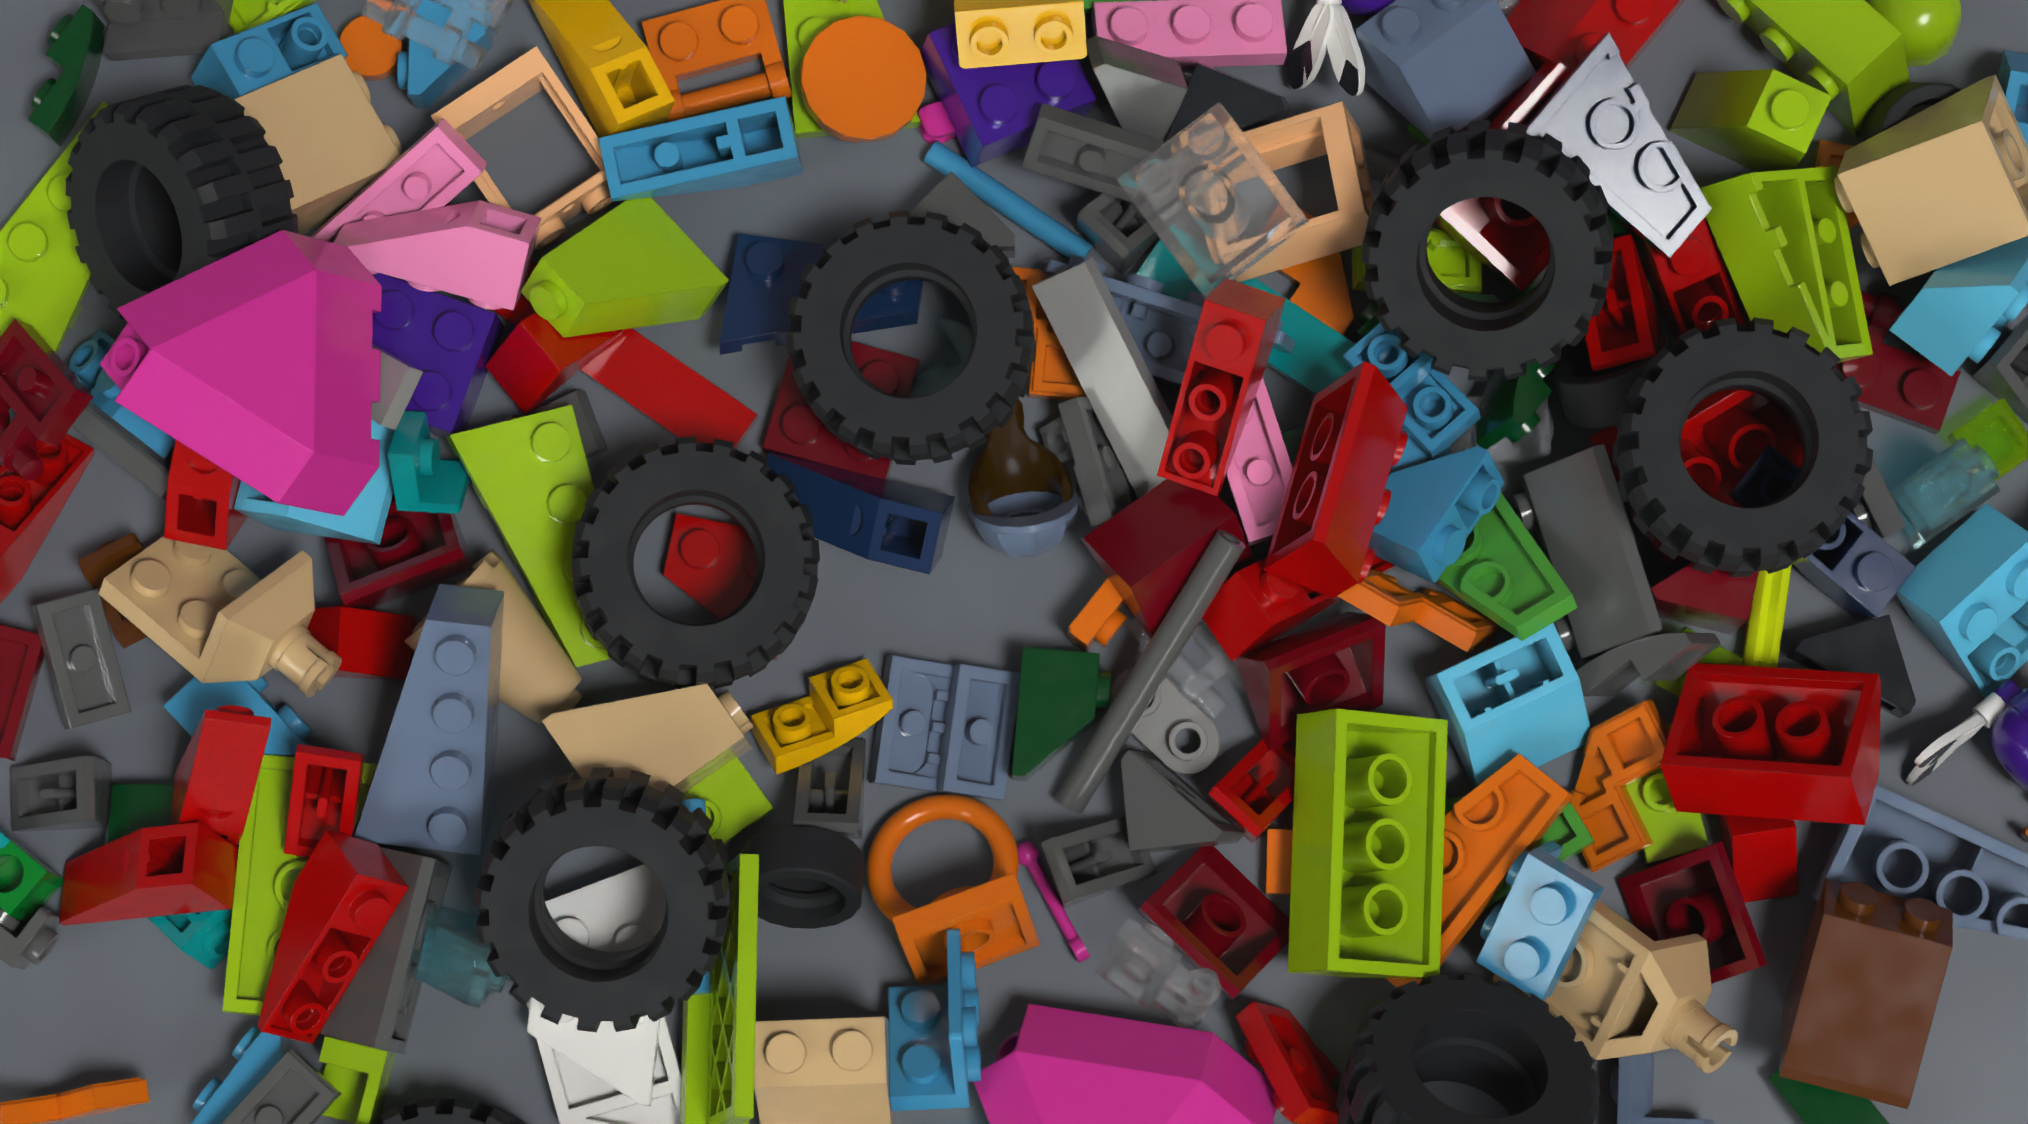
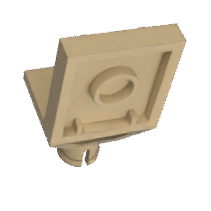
(222, 615)
(1639, 994)

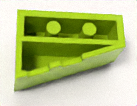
(1832, 47)
(1792, 255)

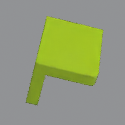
(360, 1076)

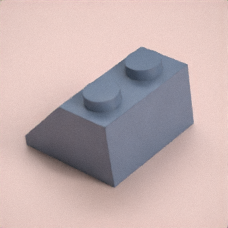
(1443, 61)

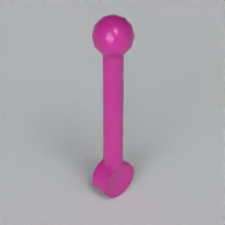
(1028, 857)

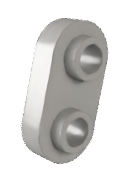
(1168, 718)

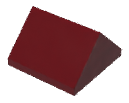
(1157, 544)
(412, 555)
(1705, 599)
(1314, 671)
(1697, 897)
(1218, 919)

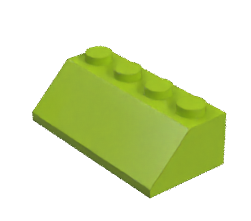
(1367, 845)

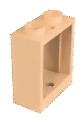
(502, 94)
(1306, 137)

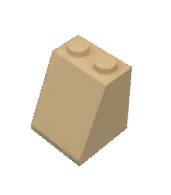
(324, 136)
(1939, 184)
(666, 734)
(823, 1071)

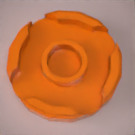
(862, 79)

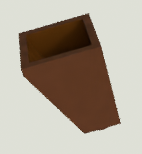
(1865, 992)

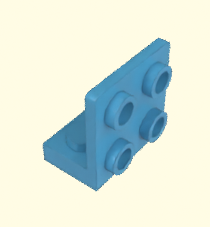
(936, 1037)

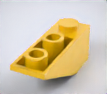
(605, 64)

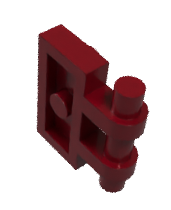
(1896, 381)
(40, 393)

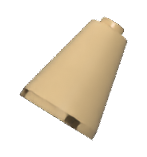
(534, 667)

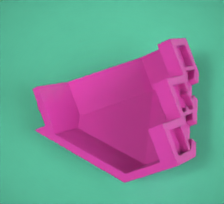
(263, 368)
(1119, 1072)

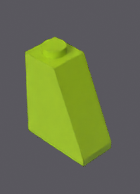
(1752, 117)
(624, 274)

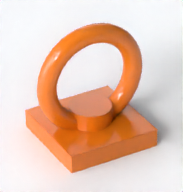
(989, 915)

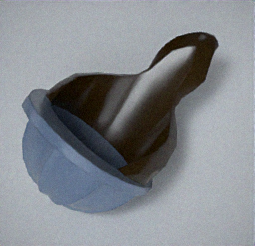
(1020, 492)

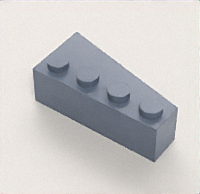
(442, 744)
(1934, 858)

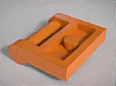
(712, 40)

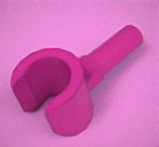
(936, 123)

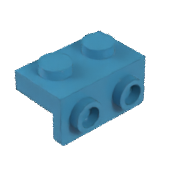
(1539, 921)

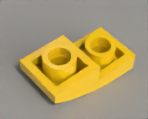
(837, 710)

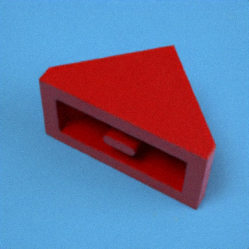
(1628, 317)
(539, 360)
(365, 640)
(1257, 789)
(322, 796)
(1761, 855)

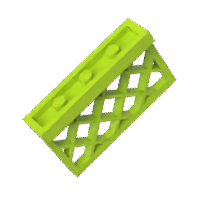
(721, 1024)

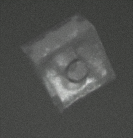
(1213, 200)

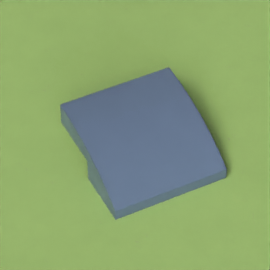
(946, 728)

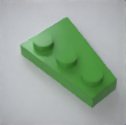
(1508, 575)

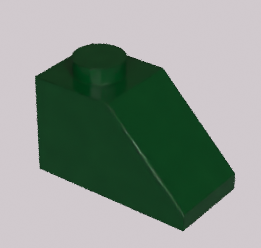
(1055, 704)

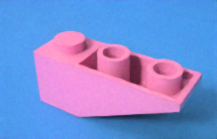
(455, 248)

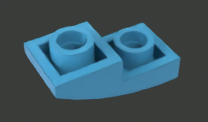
(1436, 407)

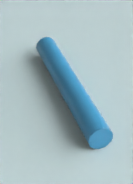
(1008, 202)

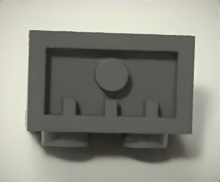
(162, 27)

